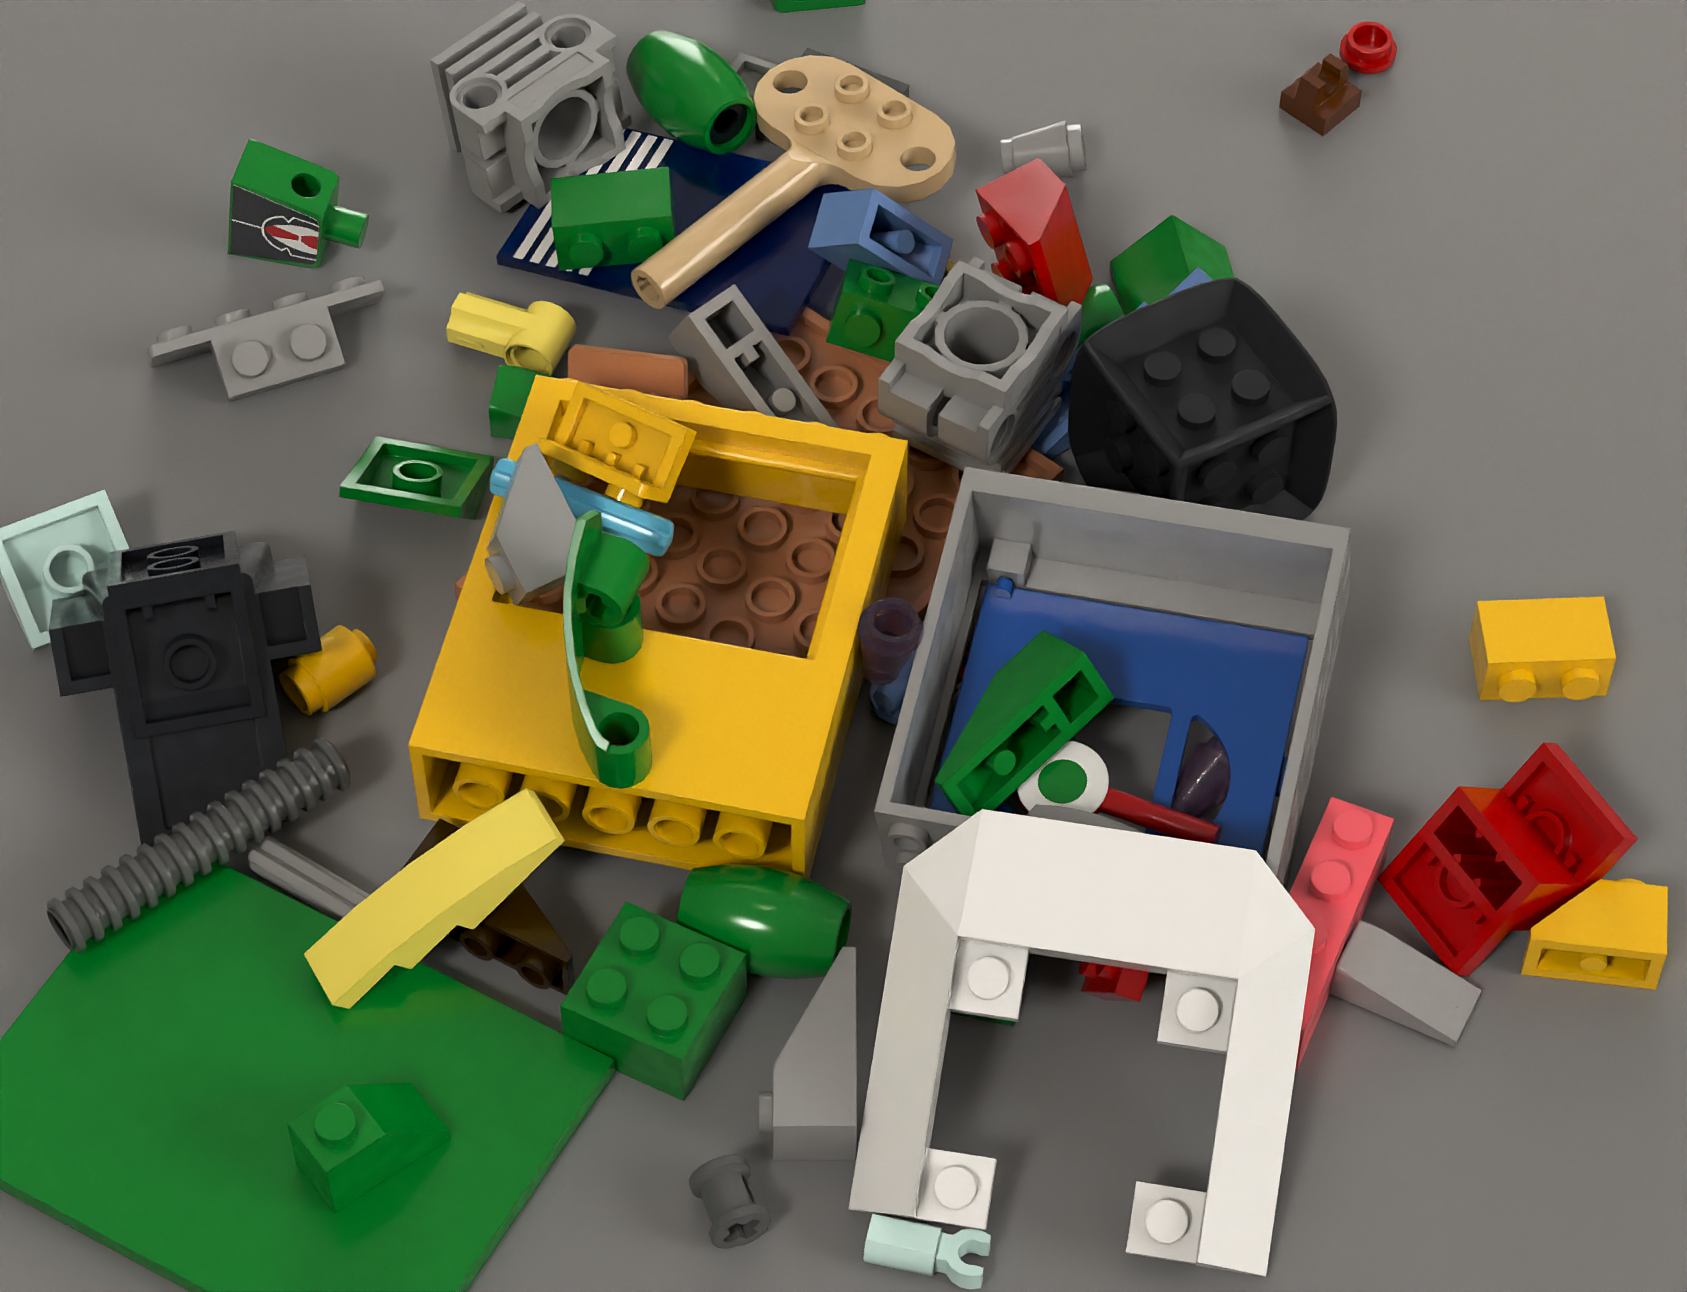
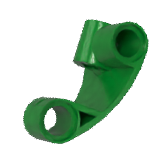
(605, 625)

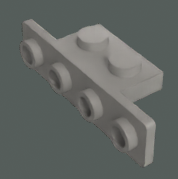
(273, 346)

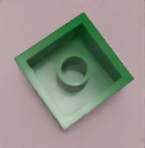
(656, 999)

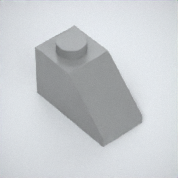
(530, 532)

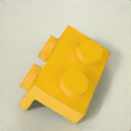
(620, 445)

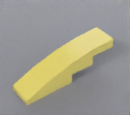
(424, 901)

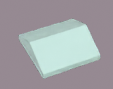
(50, 554)

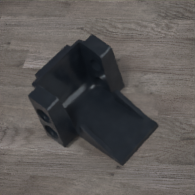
(188, 652)

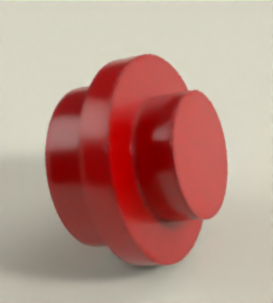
(1368, 48)

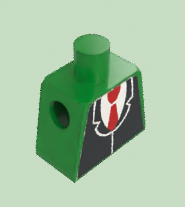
(287, 209)

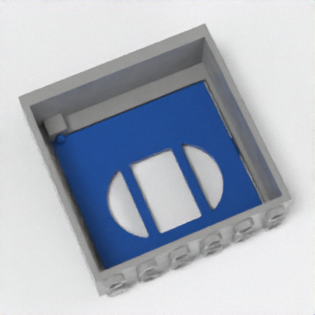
(1175, 612)

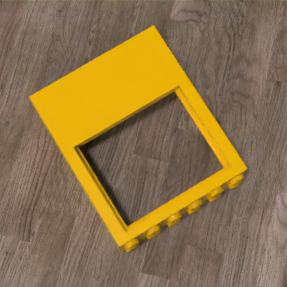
(736, 732)

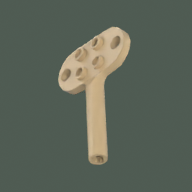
(834, 132)

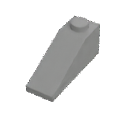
(743, 362)
(816, 1075)

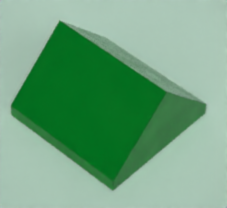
(1163, 261)

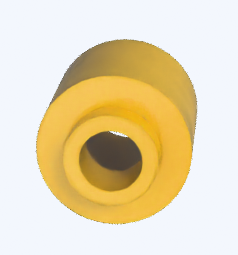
(331, 675)

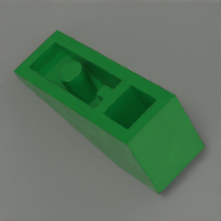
(1021, 722)

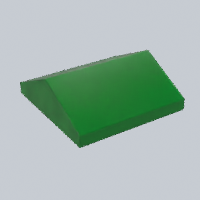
(419, 478)

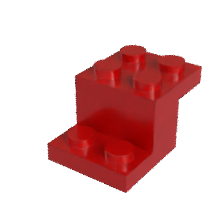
(1505, 857)

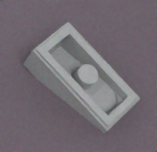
(1403, 985)

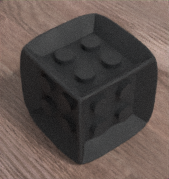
(1204, 405)

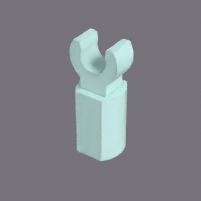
(925, 1249)

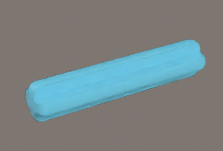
(641, 527)

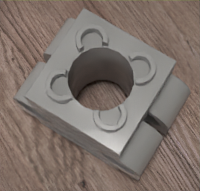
(530, 103)
(979, 370)

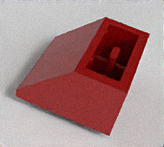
(1035, 233)

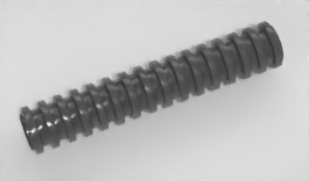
(199, 844)

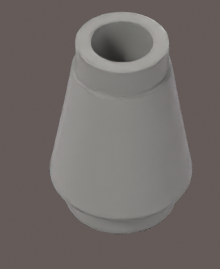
(1056, 145)

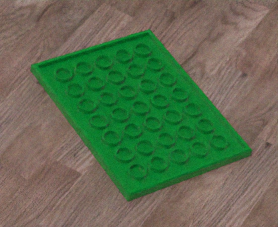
(174, 1052)

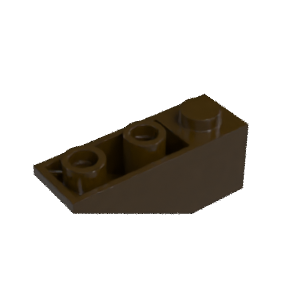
(513, 932)

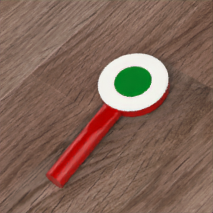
(1080, 780)

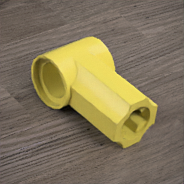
(523, 337)

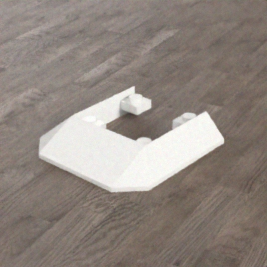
(1110, 898)

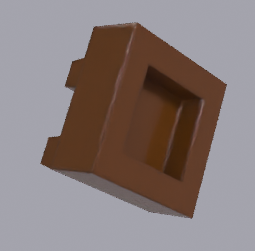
(1321, 95)

